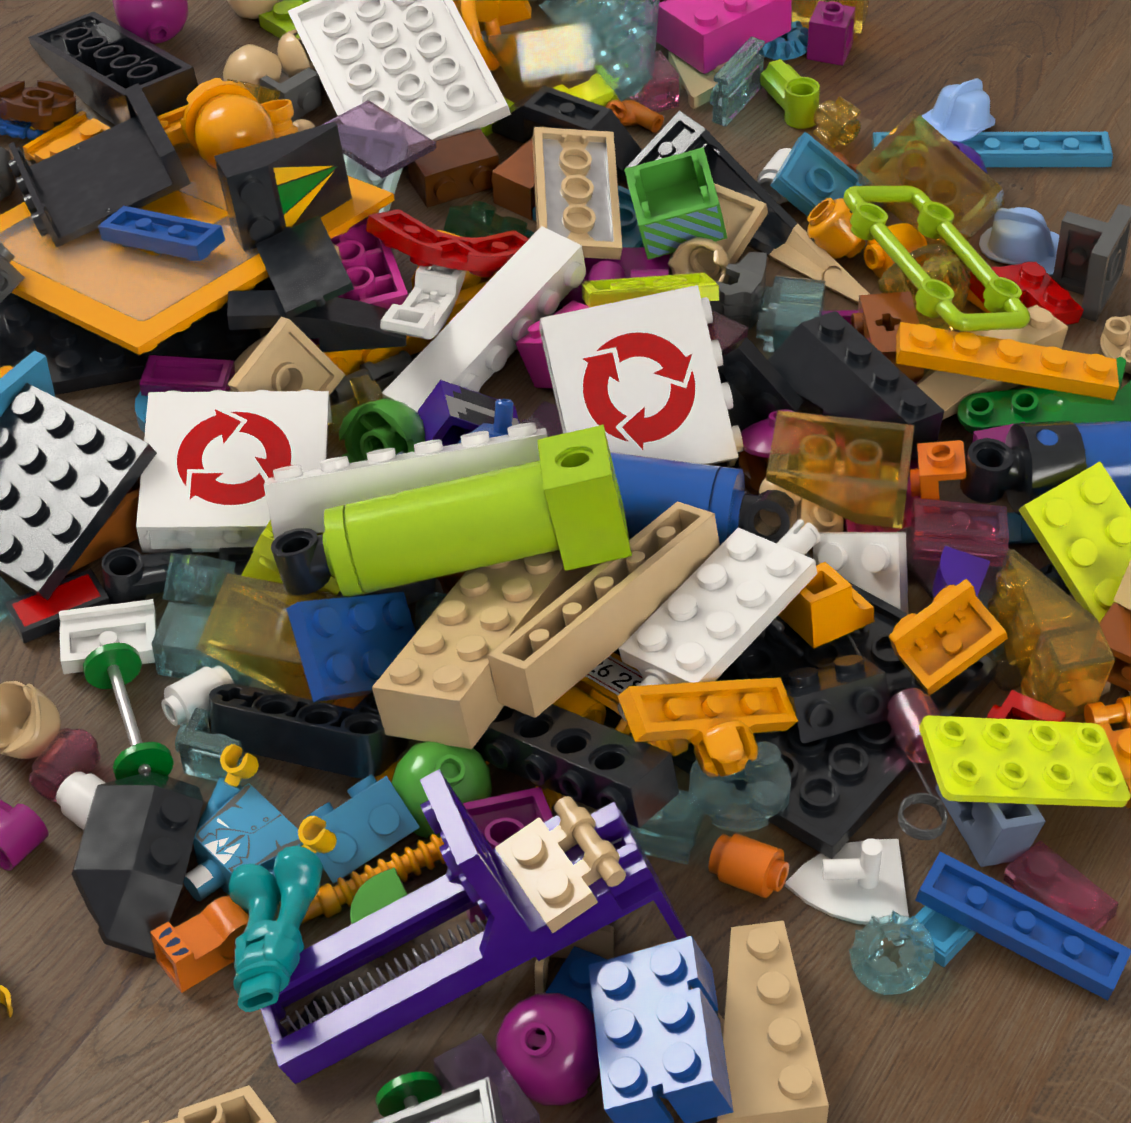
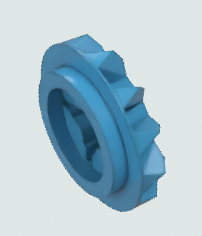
(792, 48)

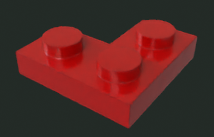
(1037, 289)

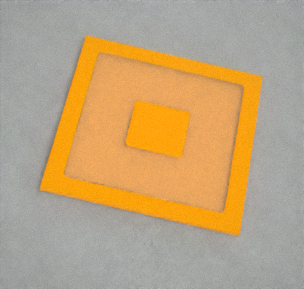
(146, 295)

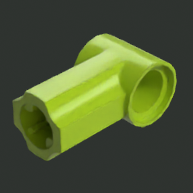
(792, 92)

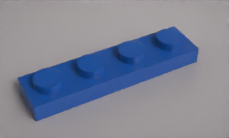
(1024, 925)

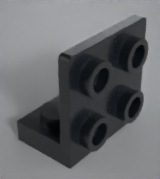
(754, 386)

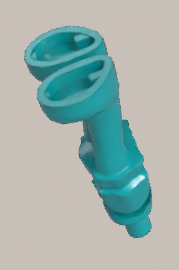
(271, 948)

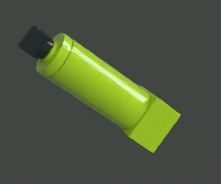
(468, 523)

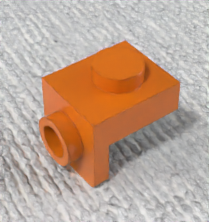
(937, 463)

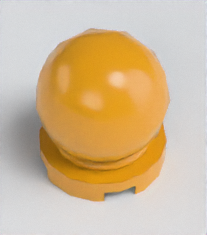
(224, 119)

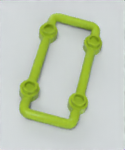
(934, 296)

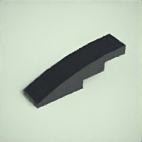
(338, 324)

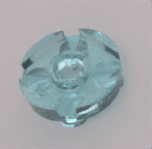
(747, 809)

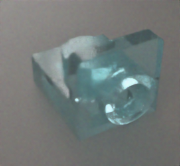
(202, 750)

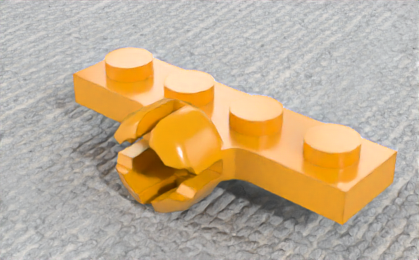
(712, 716)

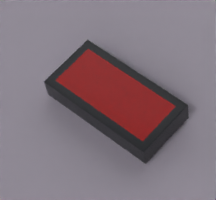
(38, 617)

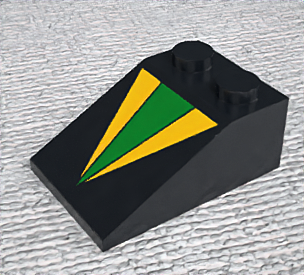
(283, 182)

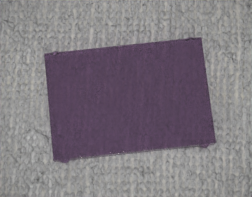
(380, 139)

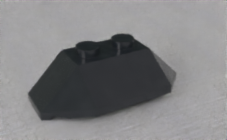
(136, 856)

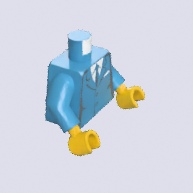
(245, 829)

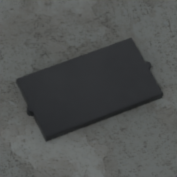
(304, 266)

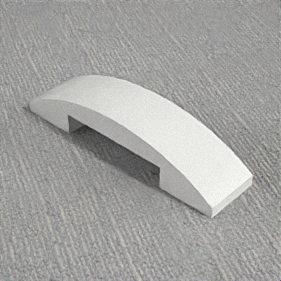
(428, 303)

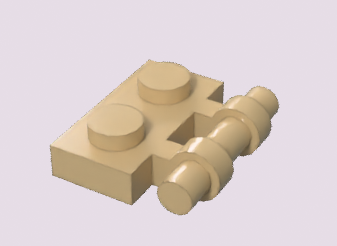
(547, 874)

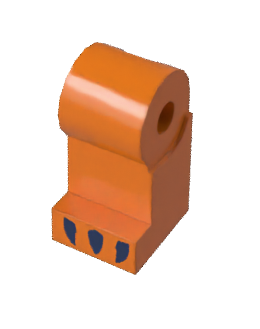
(200, 944)

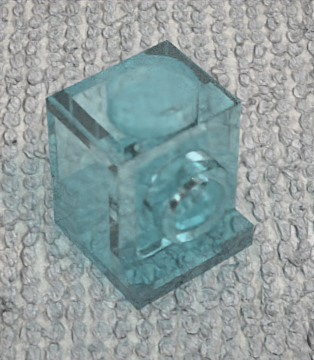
(195, 579)

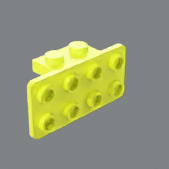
(1023, 761)

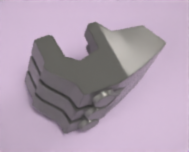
(744, 293)

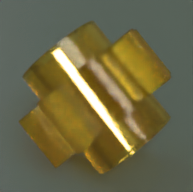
(837, 122)

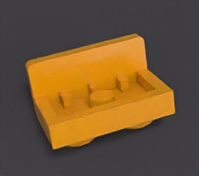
(946, 636)

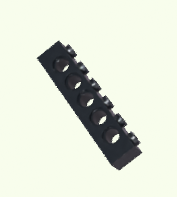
(582, 761)

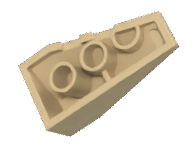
(951, 388)

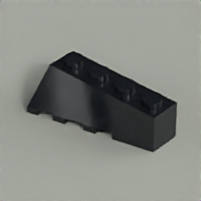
(853, 379)

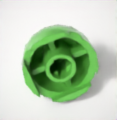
(380, 426)
(460, 766)

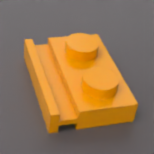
(63, 137)

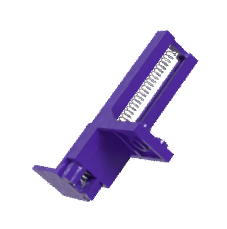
(510, 937)

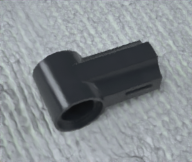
(133, 576)

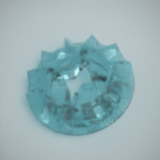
(882, 974)

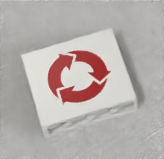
(645, 376)
(215, 458)

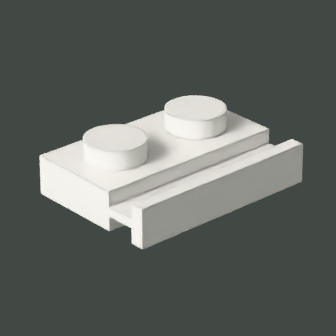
(96, 626)

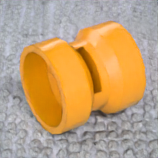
(281, 113)

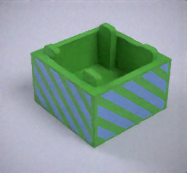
(675, 202)

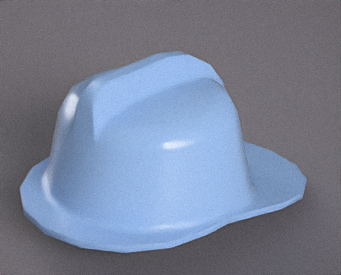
(961, 111)
(1020, 237)

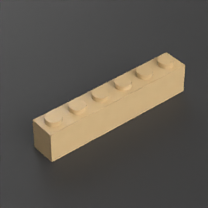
(600, 611)

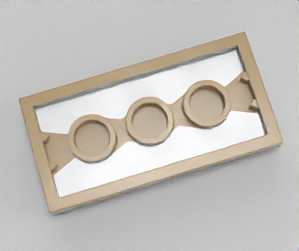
(578, 188)

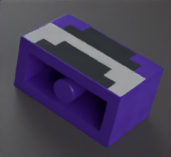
(456, 412)

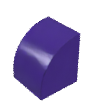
(958, 566)

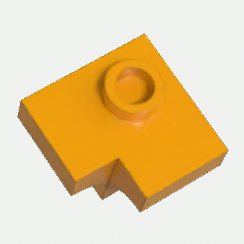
(827, 608)

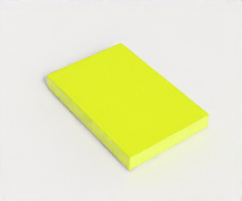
(615, 290)

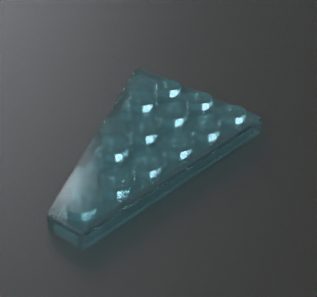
(621, 38)

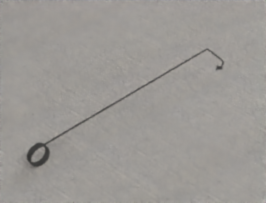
(929, 799)

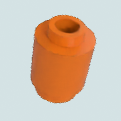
(748, 864)

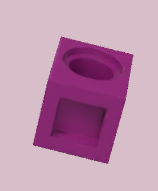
(830, 32)

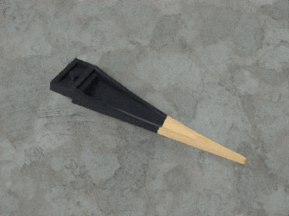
(778, 233)

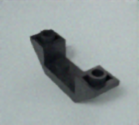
(561, 110)

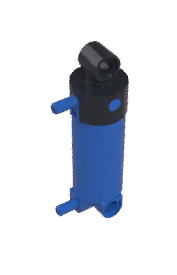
(1044, 456)

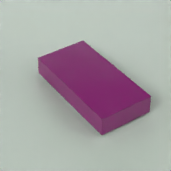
(186, 374)

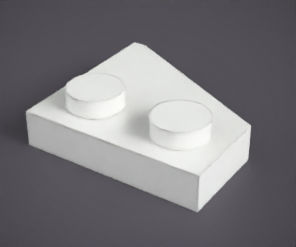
(869, 561)

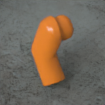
(634, 113)

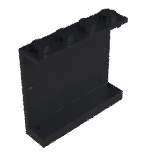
(100, 175)

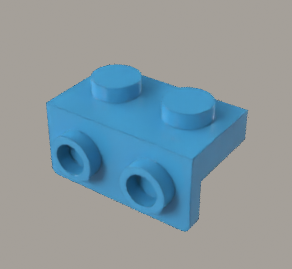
(364, 825)

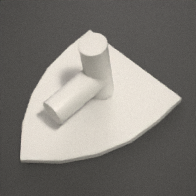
(856, 883)

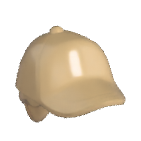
(26, 720)

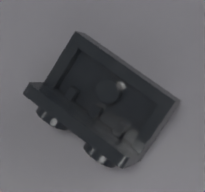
(837, 697)

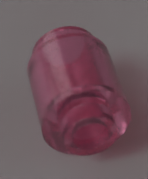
(905, 716)
(66, 754)

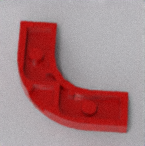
(430, 247)

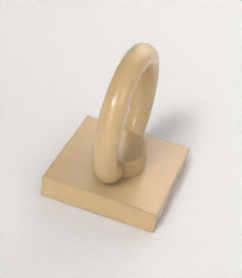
(284, 362)

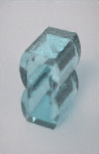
(787, 305)

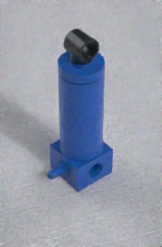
(655, 484)

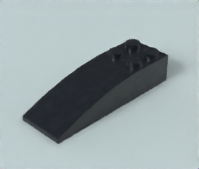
(105, 59)

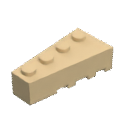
(768, 1033)

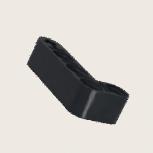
(305, 730)

